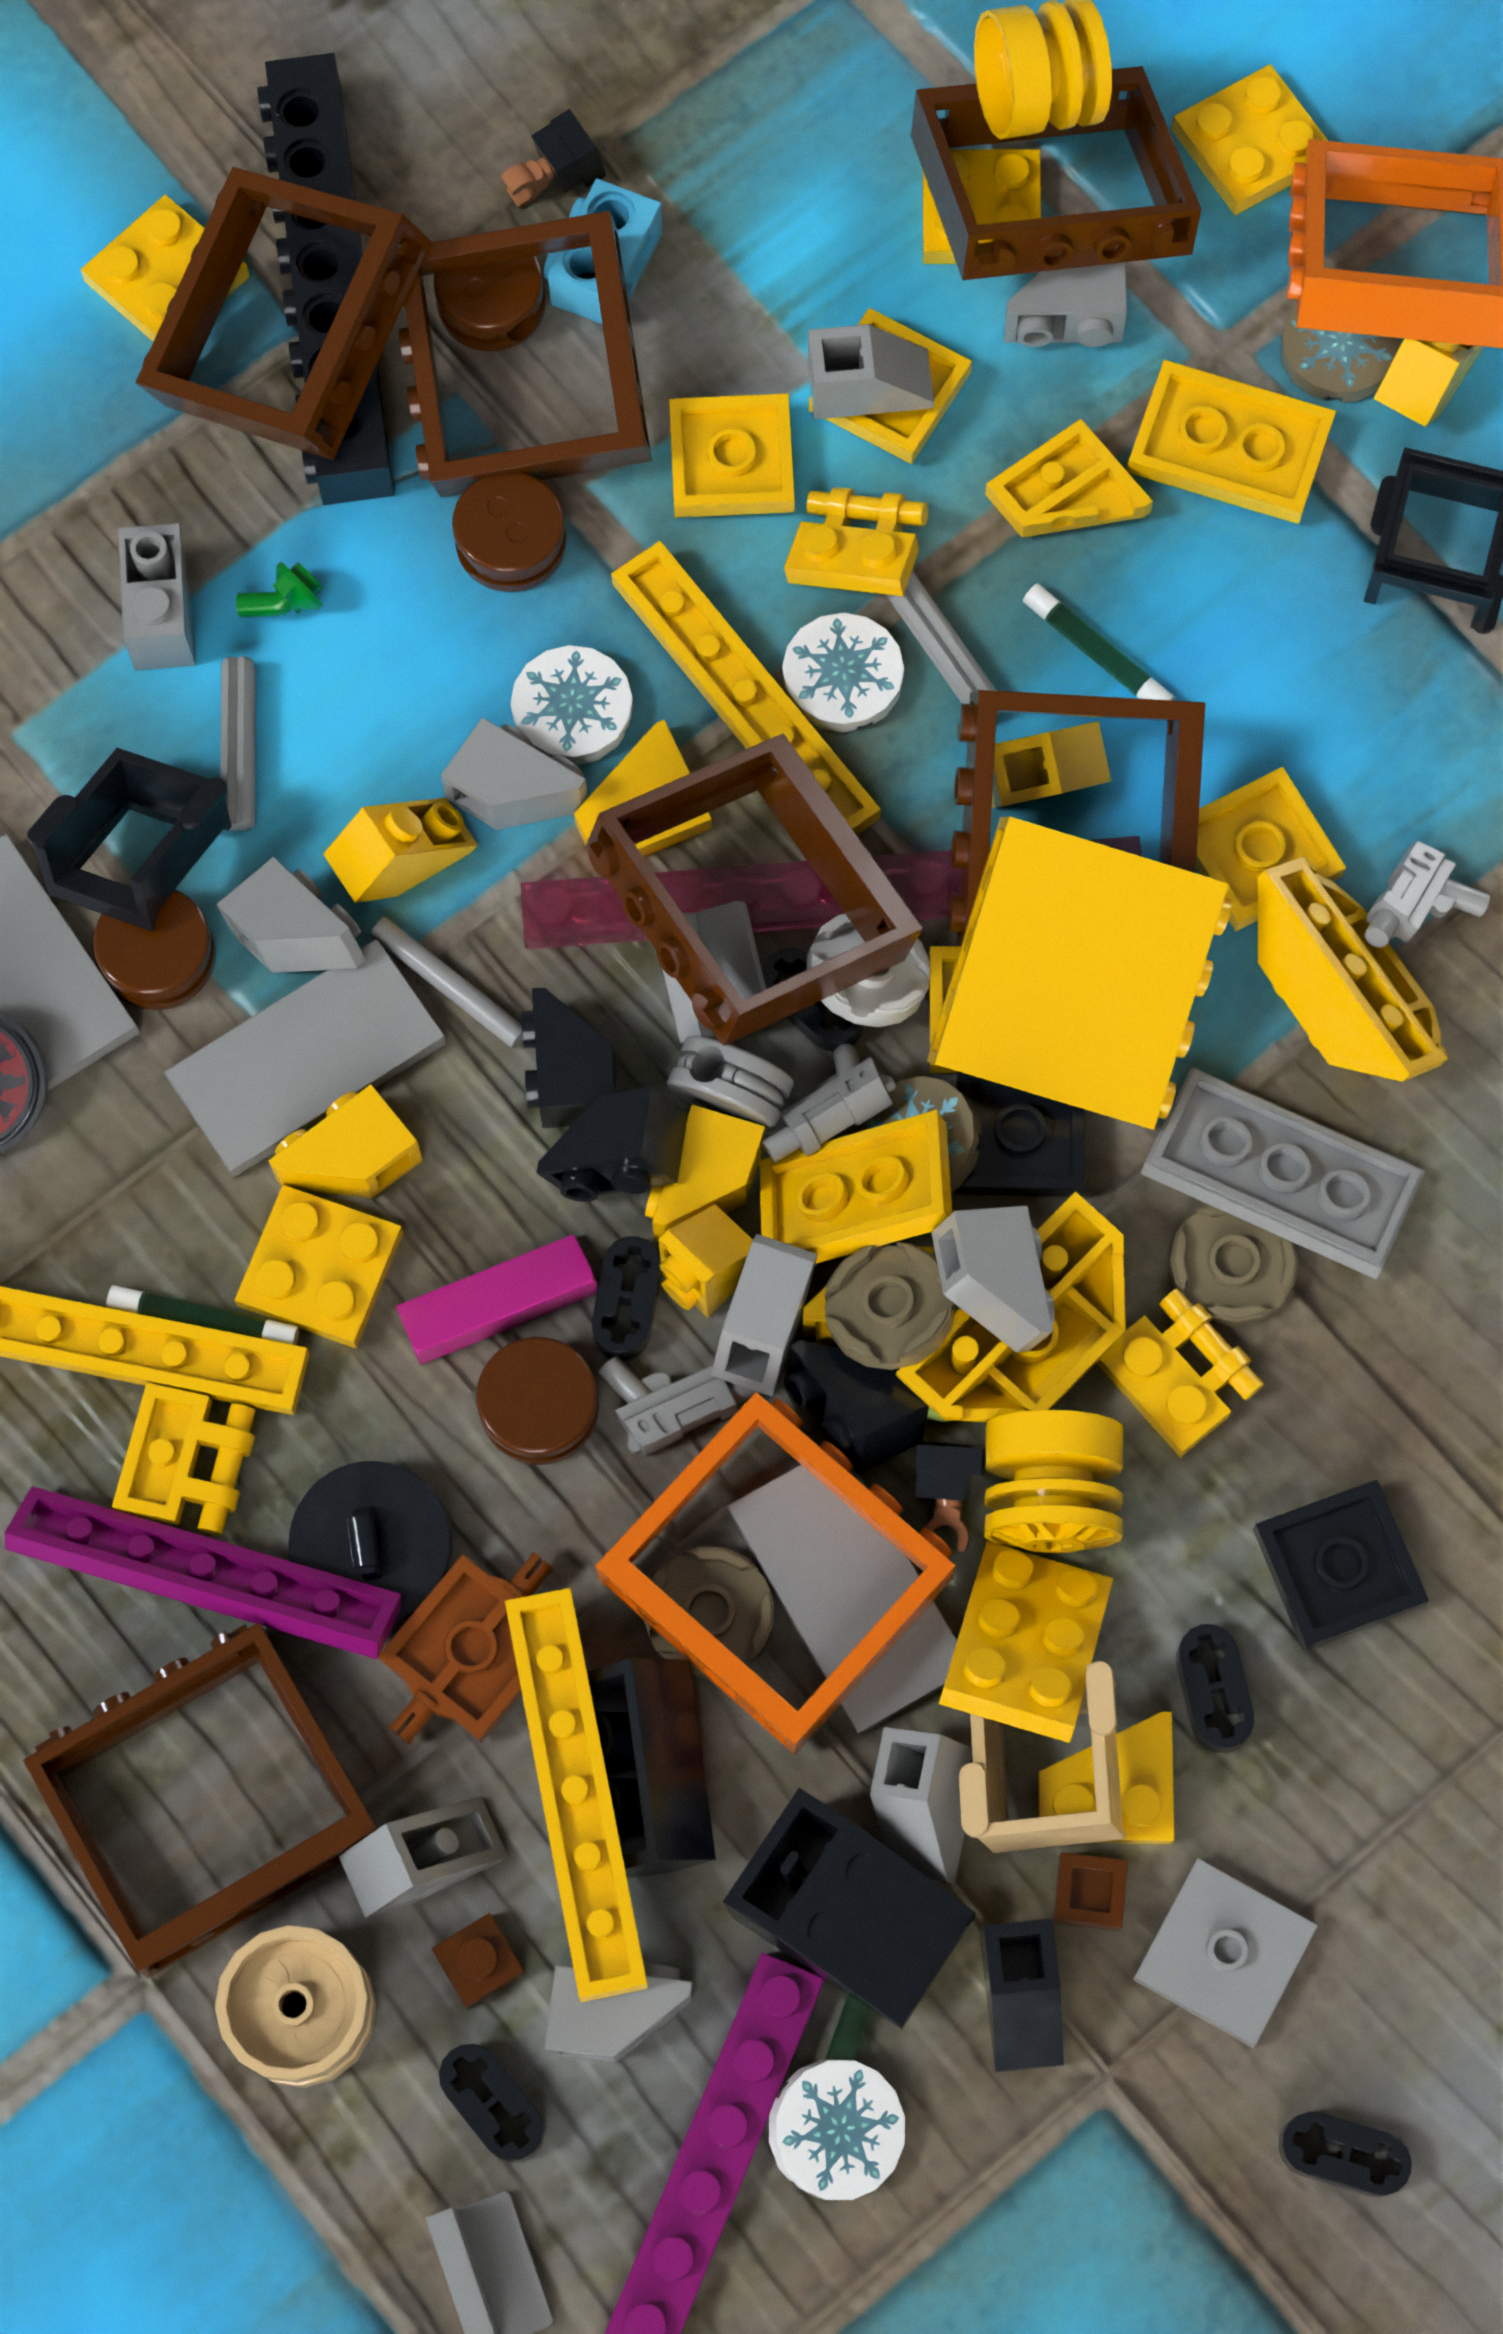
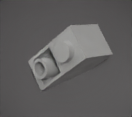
(1069, 307)
(866, 372)
(156, 597)
(509, 781)
(287, 924)
(994, 1273)
(764, 1315)
(919, 1799)
(615, 2024)

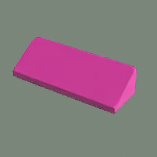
(497, 1299)

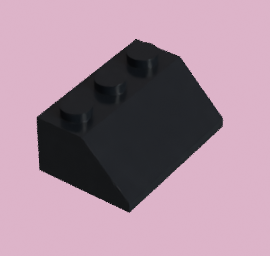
(653, 1763)

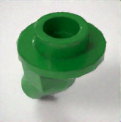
(294, 591)

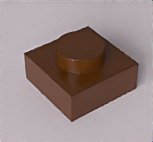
(1090, 1891)
(478, 1961)

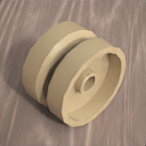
(328, 2032)

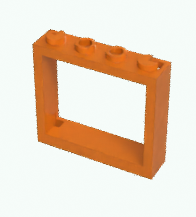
(1387, 302)
(707, 1653)

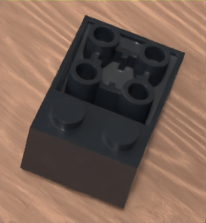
(848, 1908)

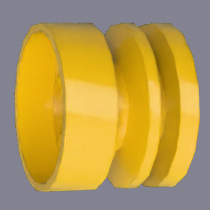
(1042, 67)
(1054, 1470)

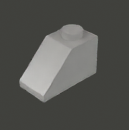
(422, 1855)

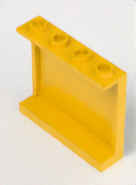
(1080, 973)

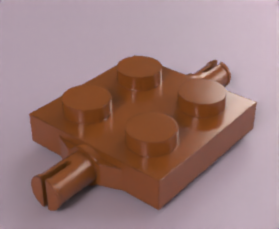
(461, 1650)

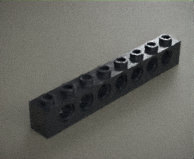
(310, 92)

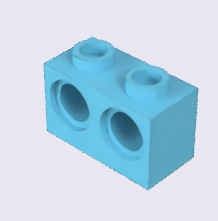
(638, 239)

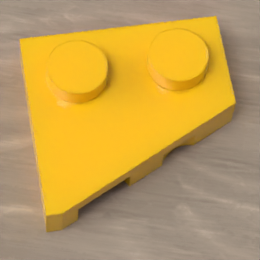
(1067, 486)
(646, 767)
(1144, 1777)

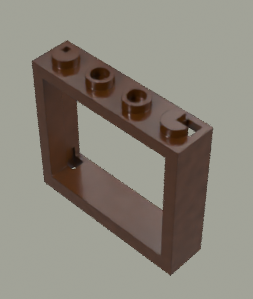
(1064, 240)
(353, 338)
(546, 461)
(975, 782)
(821, 837)
(126, 1716)

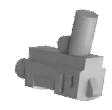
(1413, 890)
(839, 1102)
(663, 1411)

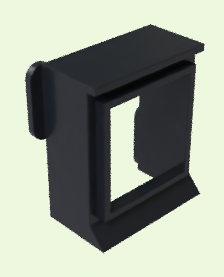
(1451, 481)
(77, 826)

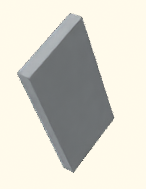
(51, 978)
(302, 1056)
(1283, 1172)
(835, 1586)

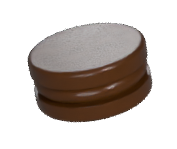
(491, 303)
(509, 531)
(158, 966)
(537, 1400)

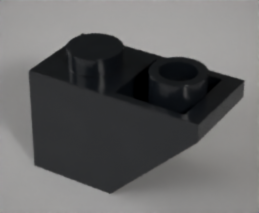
(571, 1061)
(618, 1145)
(856, 1406)
(1023, 1994)

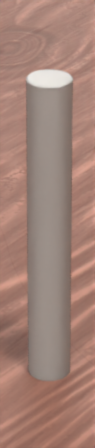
(448, 982)

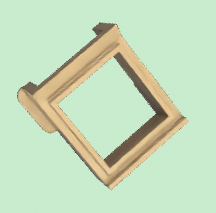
(985, 1790)

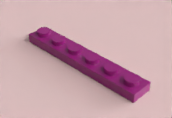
(203, 1572)
(717, 2150)

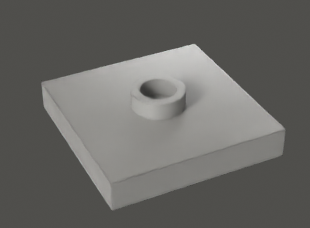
(1225, 1952)

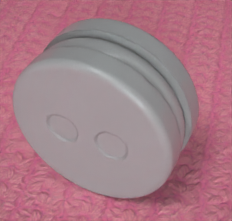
(730, 1081)

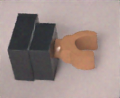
(564, 155)
(945, 1475)

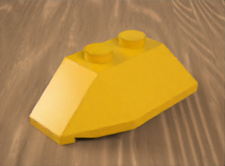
(1342, 990)
(982, 1377)

